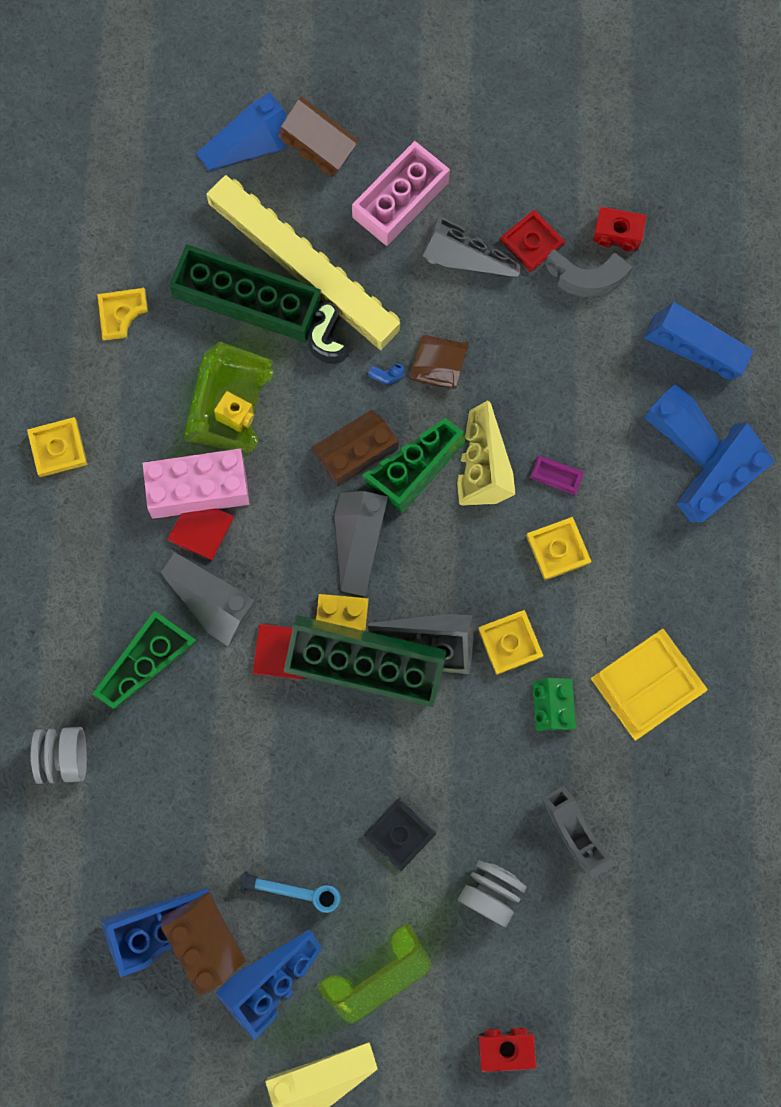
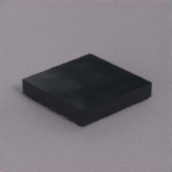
(400, 834)

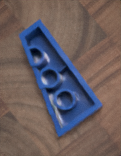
(698, 341)
(729, 470)

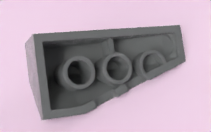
(211, 600)

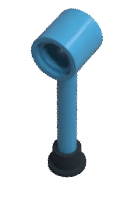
(251, 882)

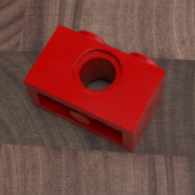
(630, 223)
(523, 1050)

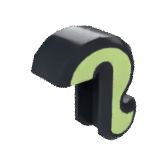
(321, 332)

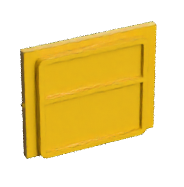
(649, 684)

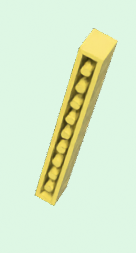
(303, 261)

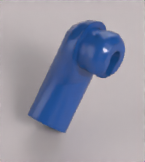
(389, 376)

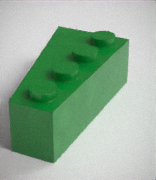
(416, 465)
(148, 653)

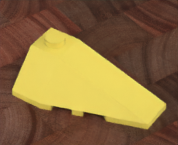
(487, 470)
(322, 1080)

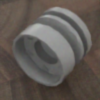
(57, 755)
(492, 893)

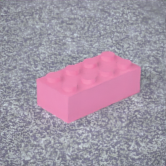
(400, 193)
(195, 483)

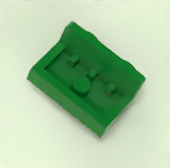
(554, 704)

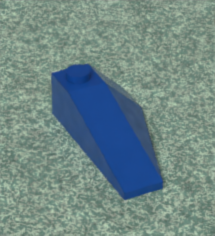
(247, 136)
(684, 424)
(137, 934)
(259, 987)

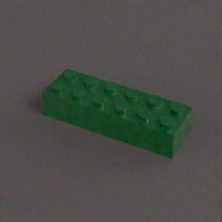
(245, 293)
(365, 661)

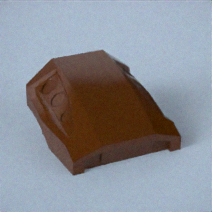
(438, 362)

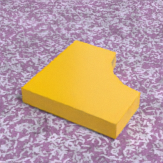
(119, 310)

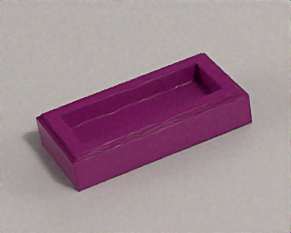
(557, 475)

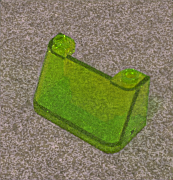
(224, 370)
(359, 1001)

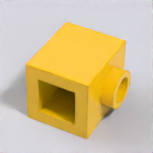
(234, 412)

